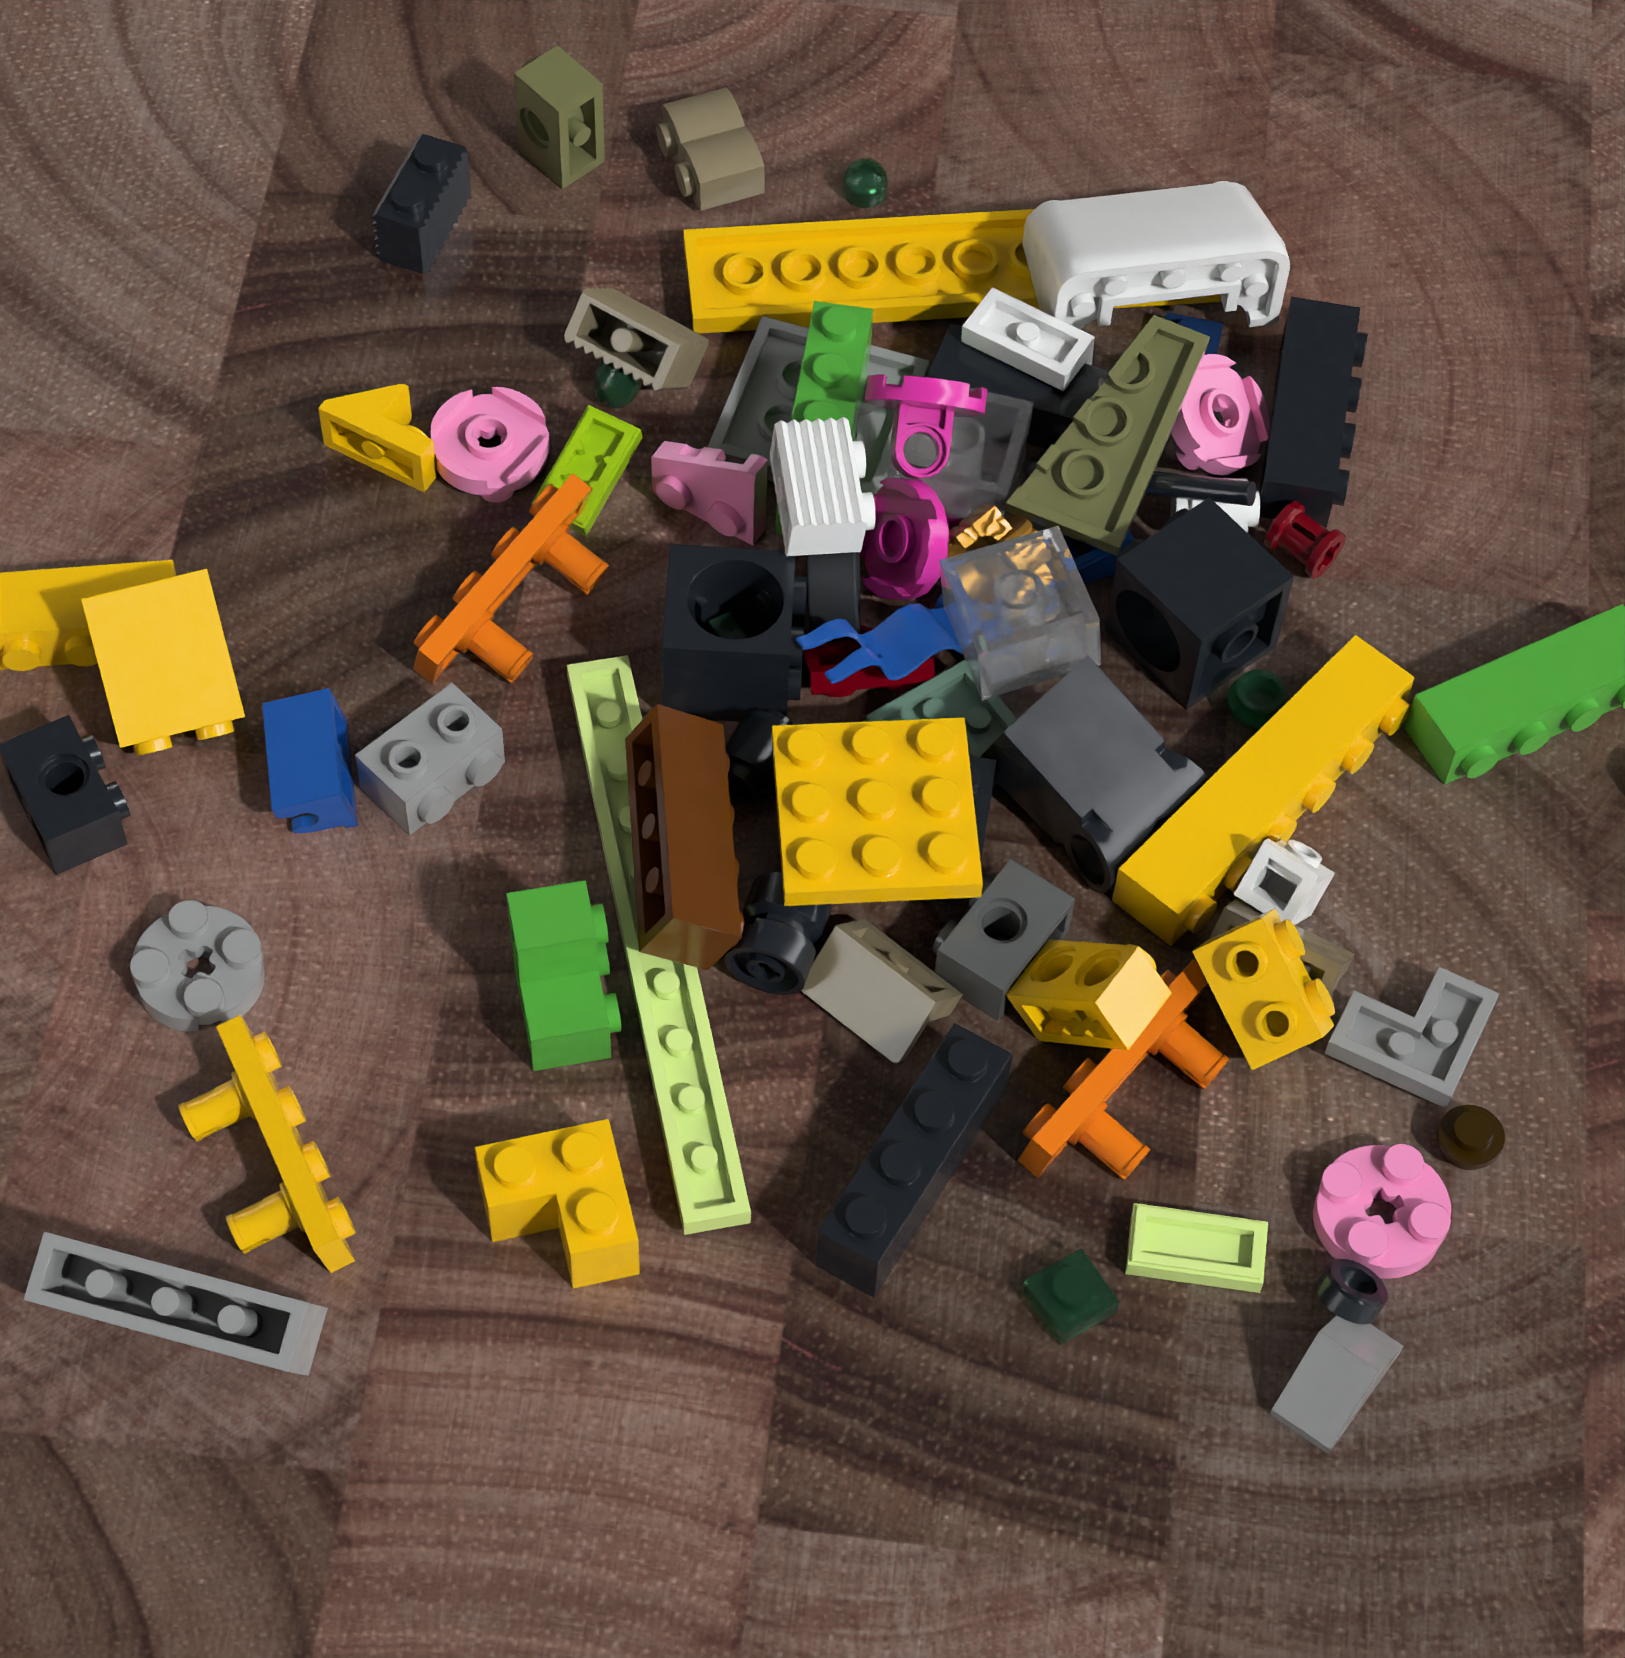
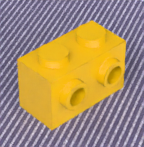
(1266, 988)

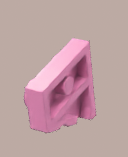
(719, 492)

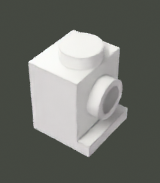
(1285, 879)

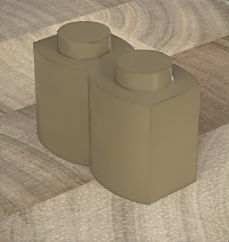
(711, 149)

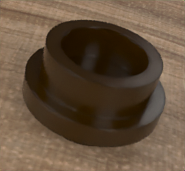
(1470, 1137)

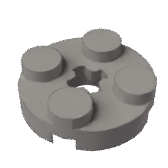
(194, 933)

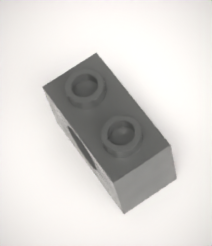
(1010, 904)

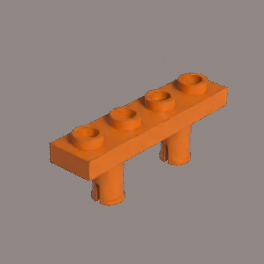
(480, 596)
(1083, 1114)

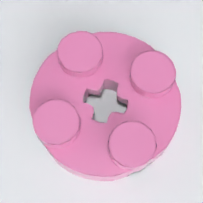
(1246, 420)
(494, 470)
(1398, 1178)

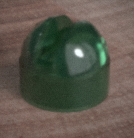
(865, 183)
(615, 386)

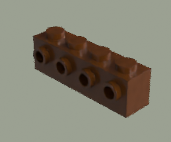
(682, 838)

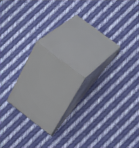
(1335, 1380)

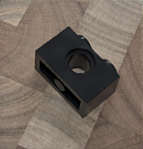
(71, 825)

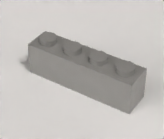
(175, 1304)

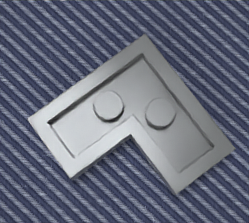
(1421, 1051)

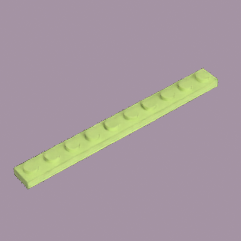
(665, 992)

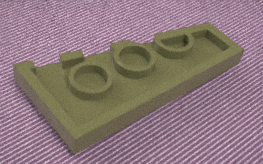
(1109, 452)

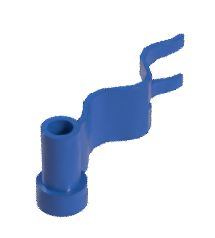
(893, 646)

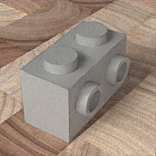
(431, 759)

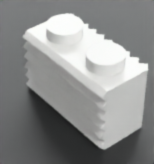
(819, 487)

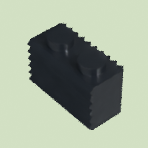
(422, 204)

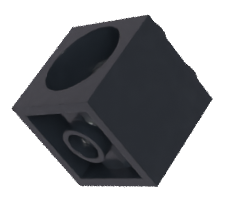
(1197, 602)
(732, 676)

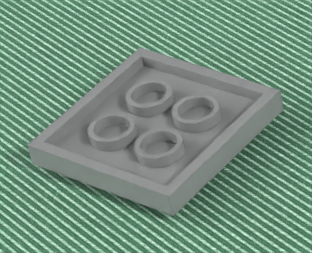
(768, 390)

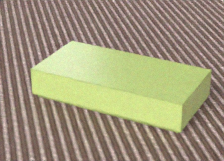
(1196, 1248)

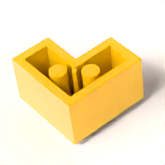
(565, 1183)

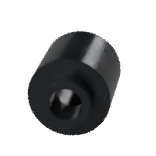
(752, 755)

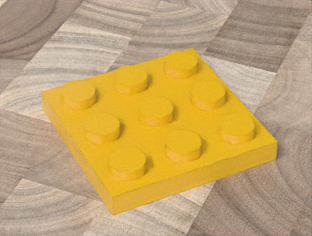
(875, 812)

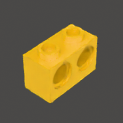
(1089, 993)

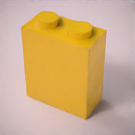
(164, 661)

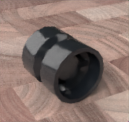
(776, 939)

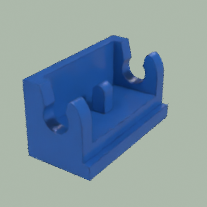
(310, 762)

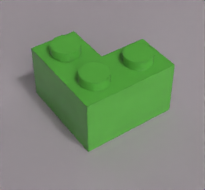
(558, 969)

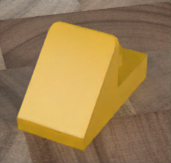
(377, 432)

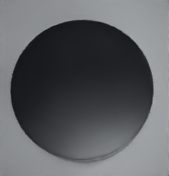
(1351, 1291)

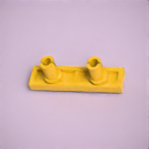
(301, 1165)

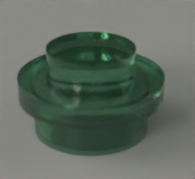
(1256, 698)

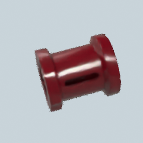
(1305, 539)

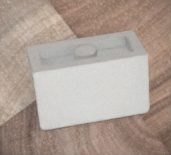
(1028, 339)

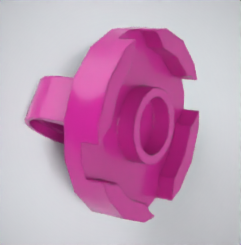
(925, 408)
(906, 539)

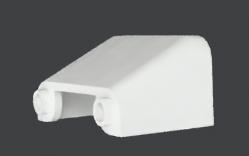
(1155, 249)

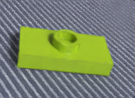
(598, 456)

